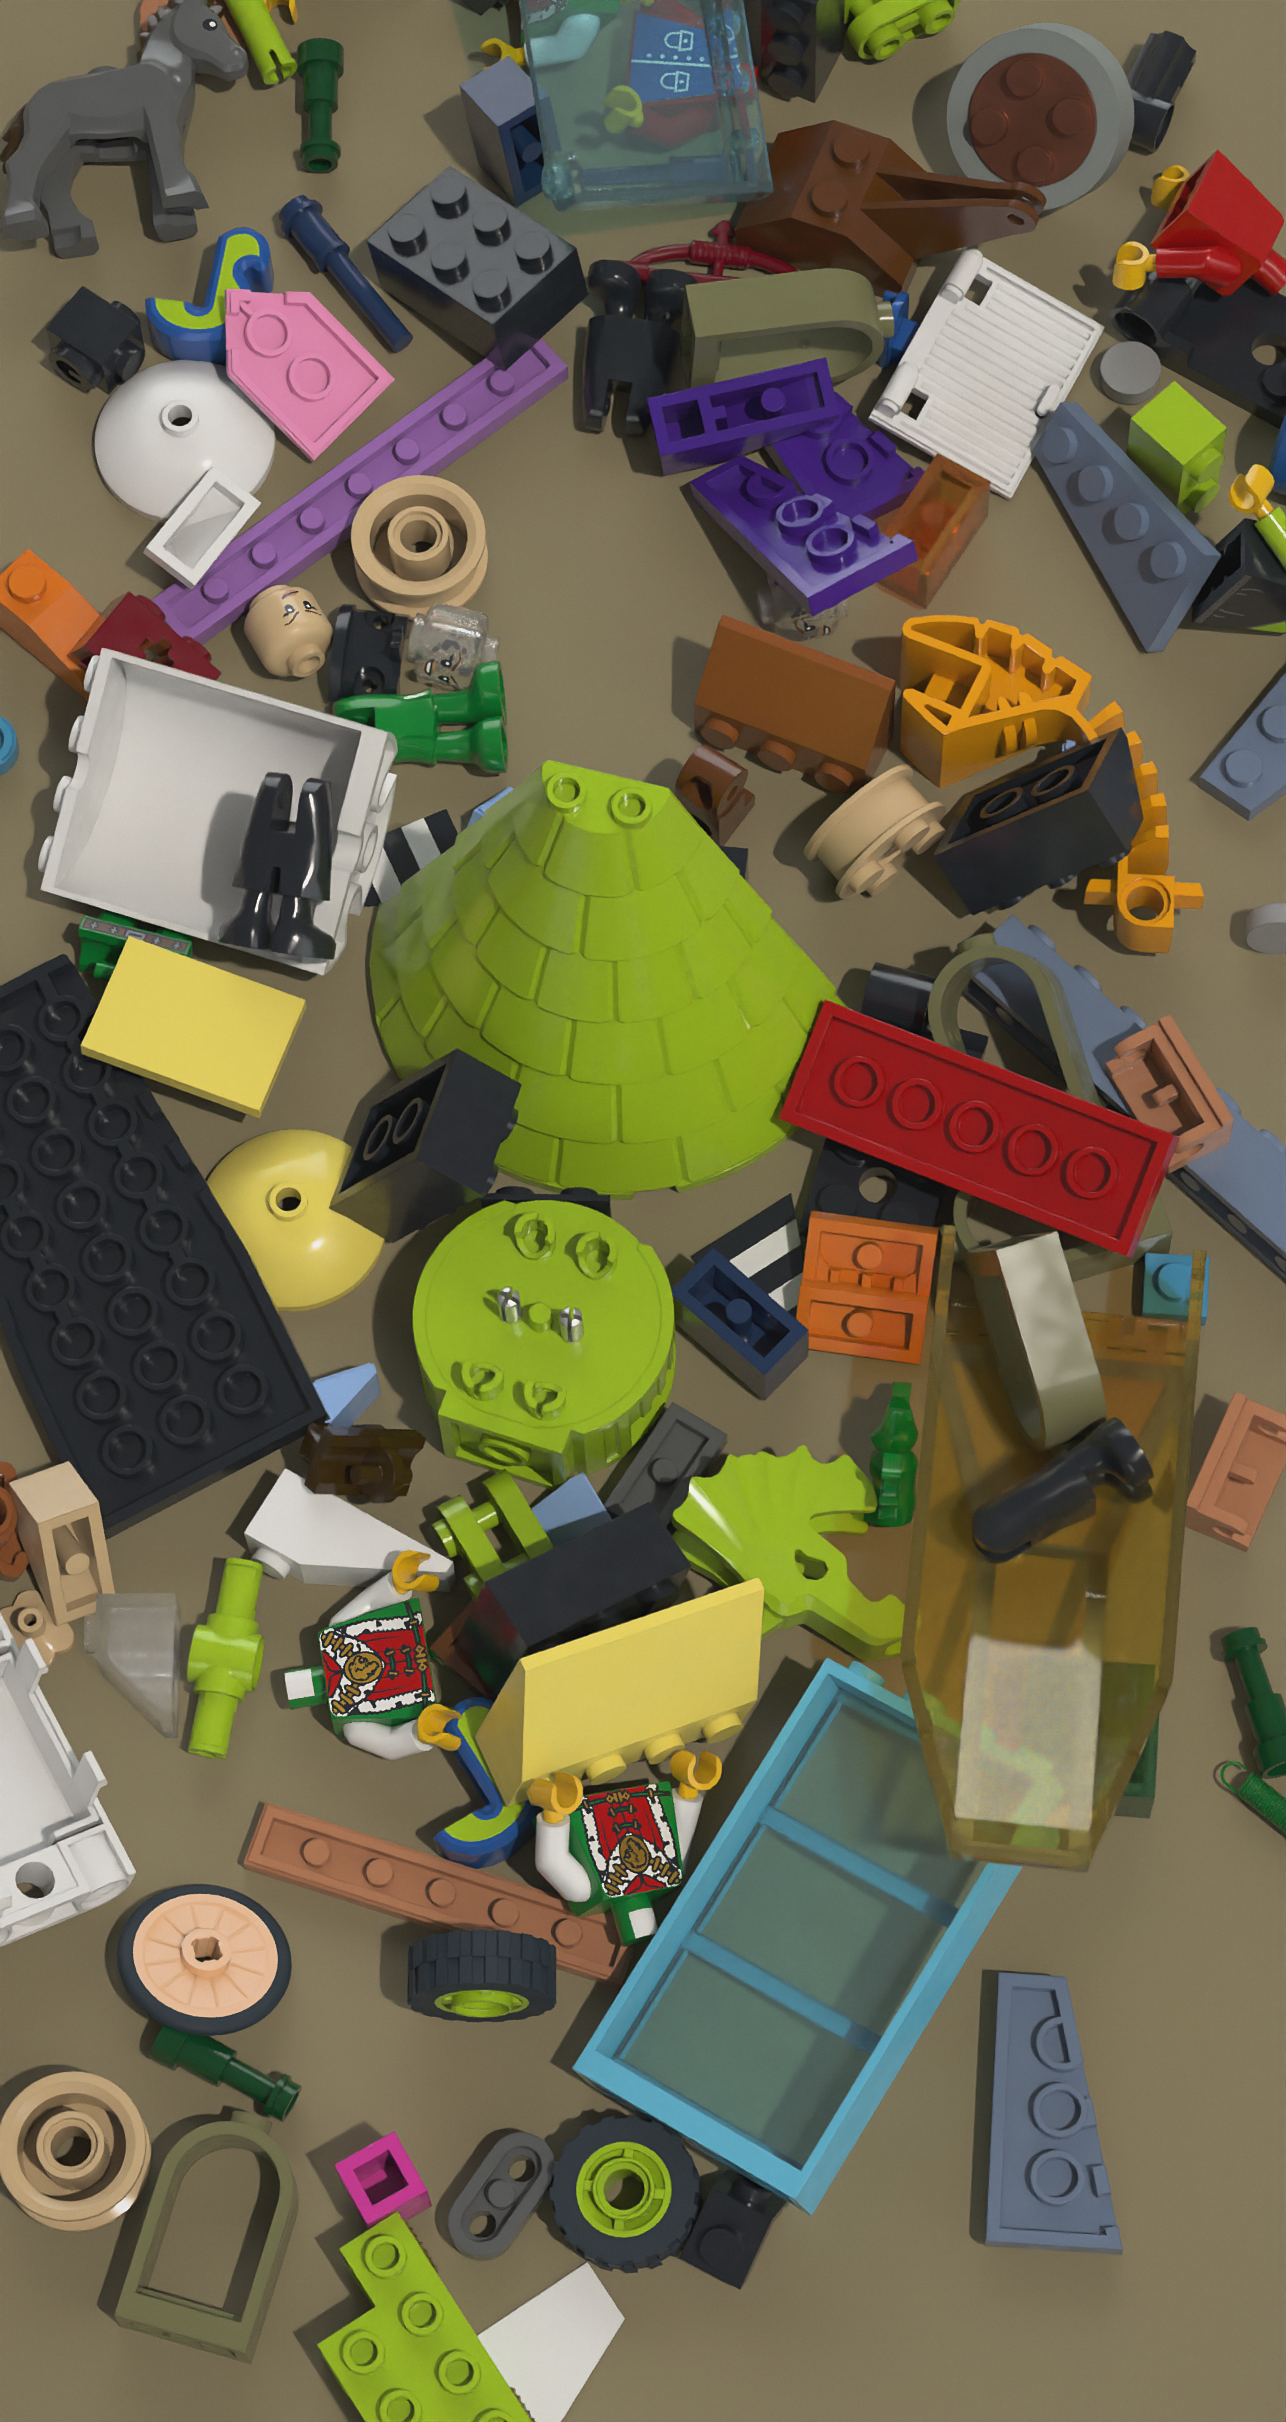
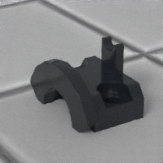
(366, 655)

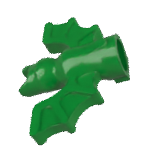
(894, 1462)

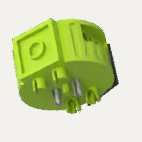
(544, 1336)

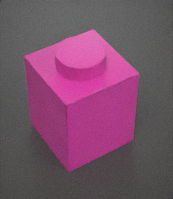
(382, 2182)

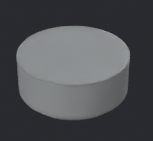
(1130, 372)
(1267, 928)

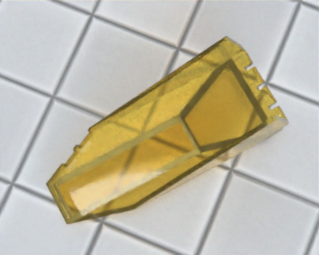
(1054, 1665)

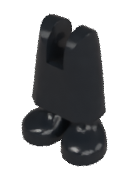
(627, 351)
(284, 861)
(1062, 1493)

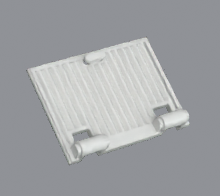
(987, 372)

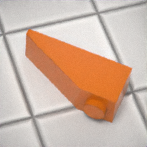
(45, 616)

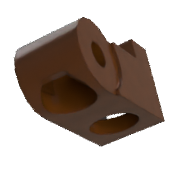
(714, 792)

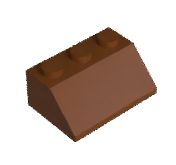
(794, 706)

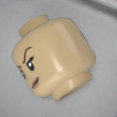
(288, 631)

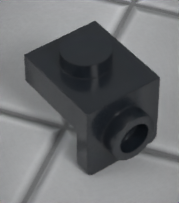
(732, 2228)

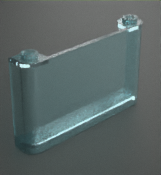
(645, 103)

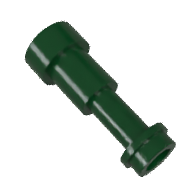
(320, 67)
(1265, 1708)
(219, 2064)

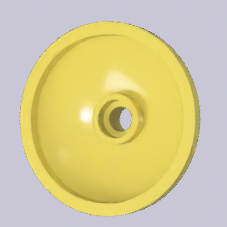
(301, 1253)

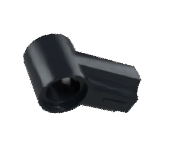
(1156, 84)

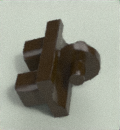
(360, 1460)

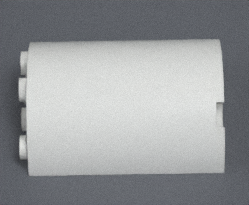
(170, 790)

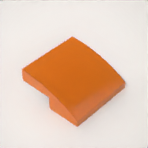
(866, 1286)

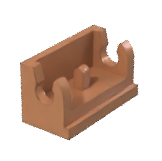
(1170, 1090)
(1238, 1473)

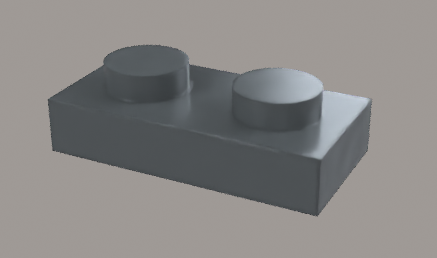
(662, 1470)

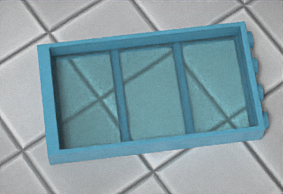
(801, 1949)

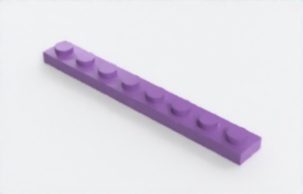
(324, 511)

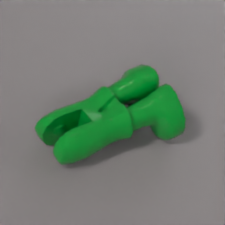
(418, 719)

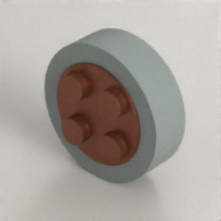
(1041, 112)

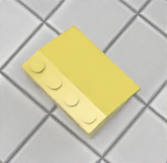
(627, 1693)

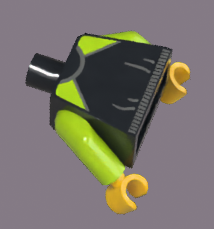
(1250, 576)

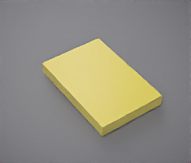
(193, 1027)

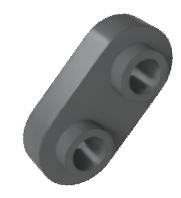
(500, 2197)

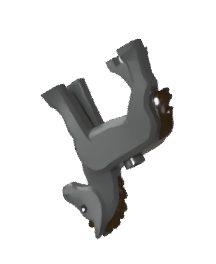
(118, 117)

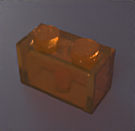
(942, 521)

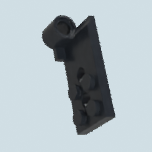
(1212, 338)
(902, 1001)

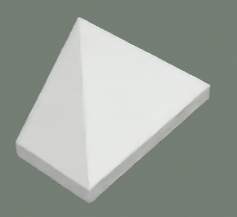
(202, 527)

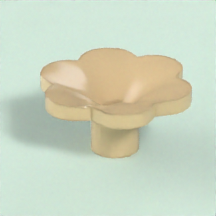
(46, 1635)

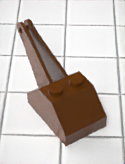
(871, 209)

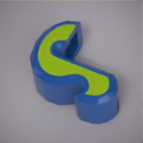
(199, 332)
(495, 1830)

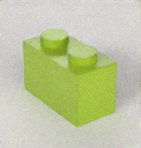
(1178, 448)

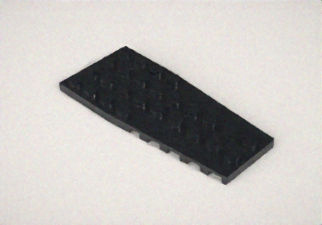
(126, 1276)

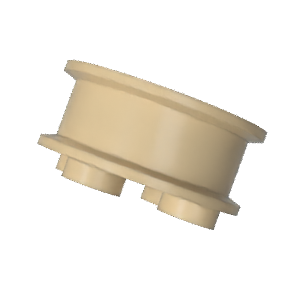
(412, 512)
(876, 833)
(84, 2194)

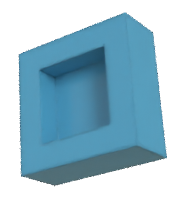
(1166, 1285)

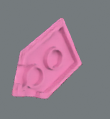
(299, 365)

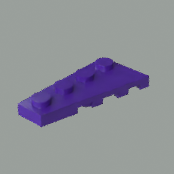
(847, 465)
(799, 536)

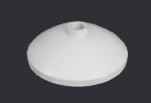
(158, 464)

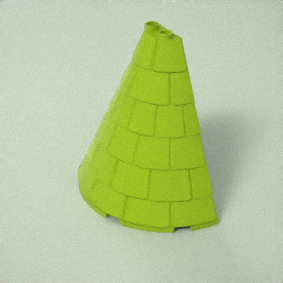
(610, 973)

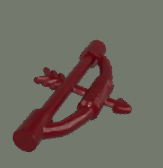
(710, 253)

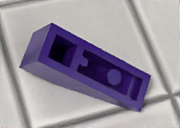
(740, 414)

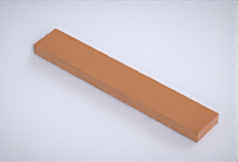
(431, 1890)

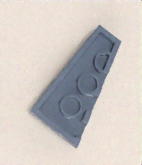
(1130, 527)
(1252, 765)
(1044, 2141)

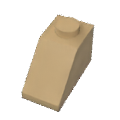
(63, 1540)

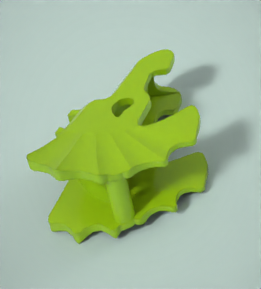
(767, 1523)

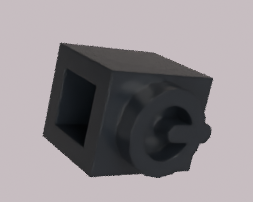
(95, 342)

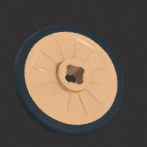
(209, 1997)

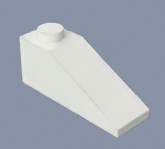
(330, 1540)

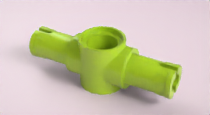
(225, 1658)

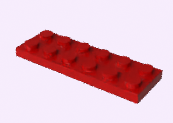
(979, 1128)

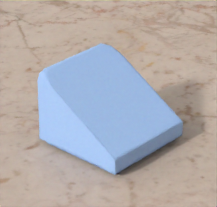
(348, 1393)
(571, 1510)

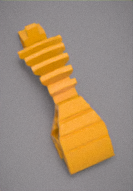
(991, 694)

